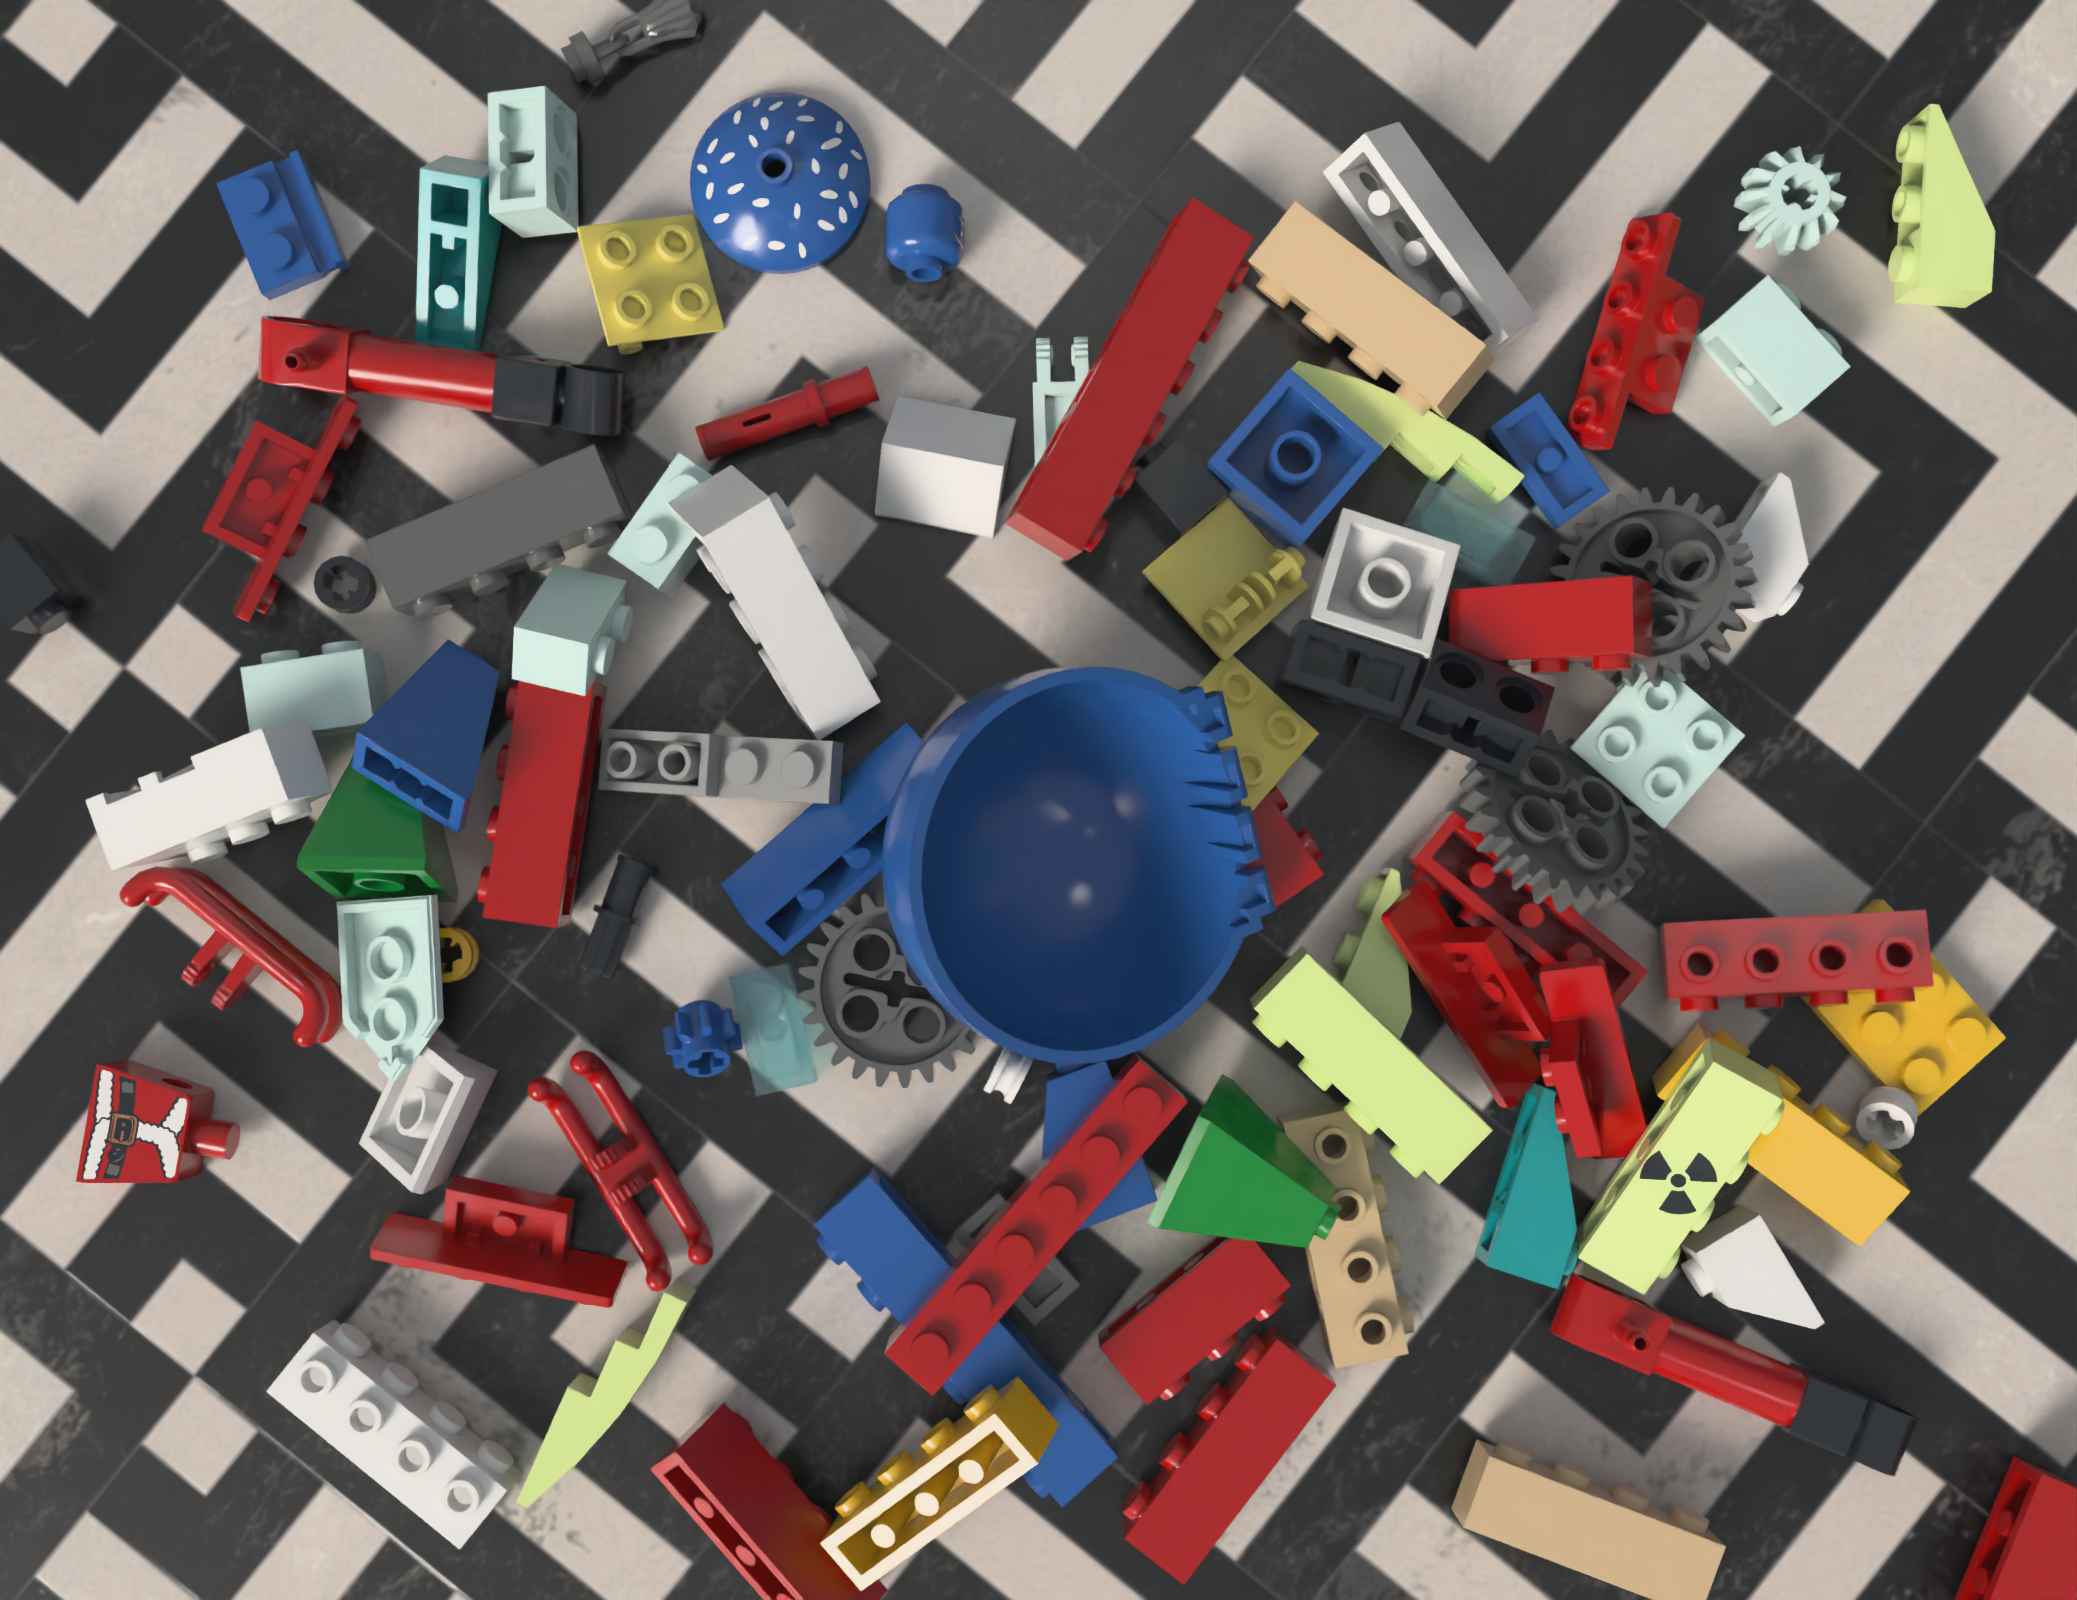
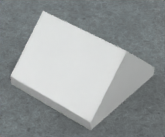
(943, 466)
(1383, 583)
(427, 1116)

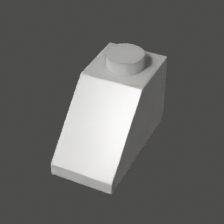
(1777, 543)
(1746, 1269)

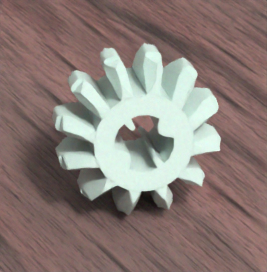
(1787, 179)

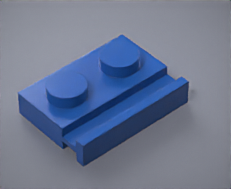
(282, 225)

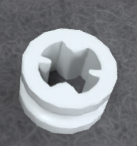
(1008, 1074)
(1900, 1108)

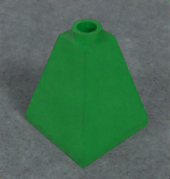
(376, 846)
(1244, 1178)

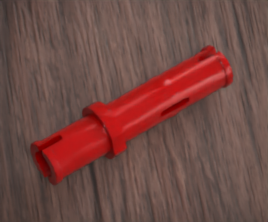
(787, 413)

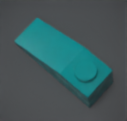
(454, 252)
(1532, 1207)

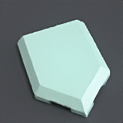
(391, 976)

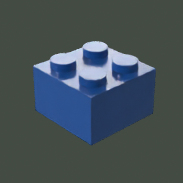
(1292, 460)

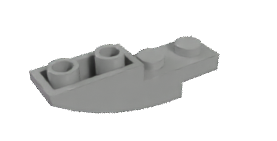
(721, 766)

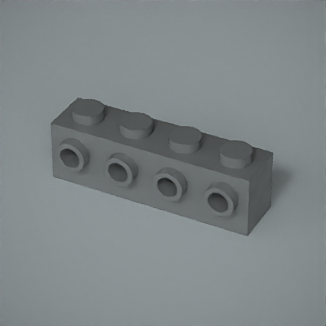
(499, 533)

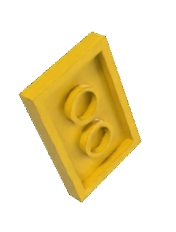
(1915, 1044)

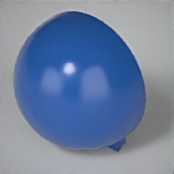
(1075, 861)

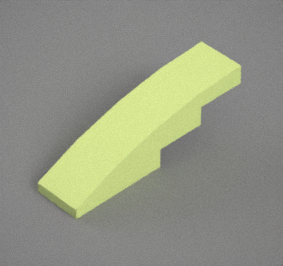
(1423, 440)
(595, 1404)

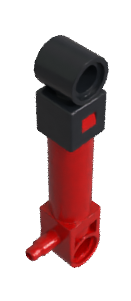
(506, 385)
(1784, 1394)

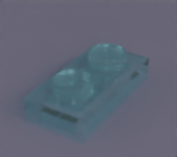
(1489, 545)
(773, 1029)

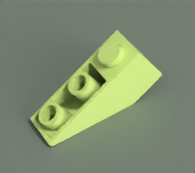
(1943, 226)
(1370, 958)

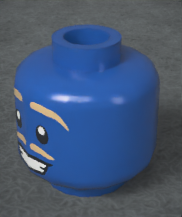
(924, 232)

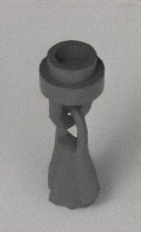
(659, 22)

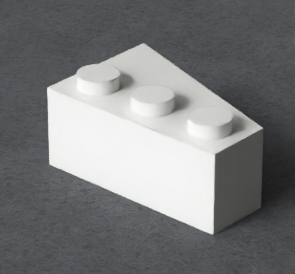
(215, 800)

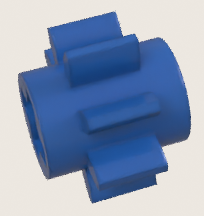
(702, 1038)

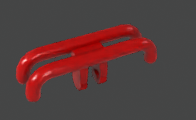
(260, 943)
(626, 1167)

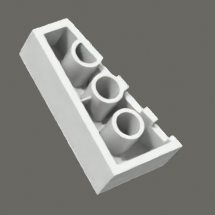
(779, 599)

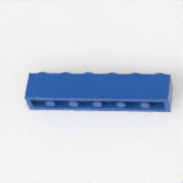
(897, 1268)

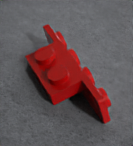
(1638, 338)
(269, 494)
(1476, 989)
(1590, 1061)
(502, 1240)

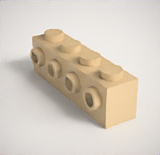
(1370, 311)
(1356, 1262)
(1586, 1525)

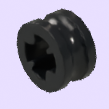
(330, 570)

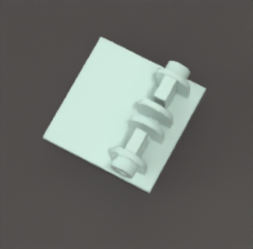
(1657, 744)

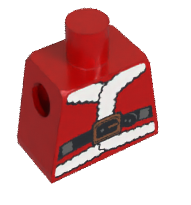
(150, 1127)

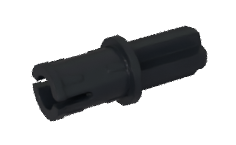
(616, 916)

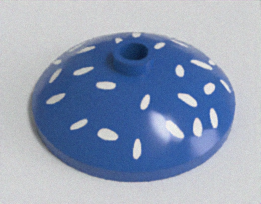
(788, 219)

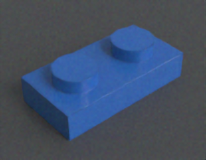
(1553, 464)

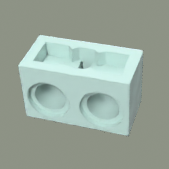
(532, 162)

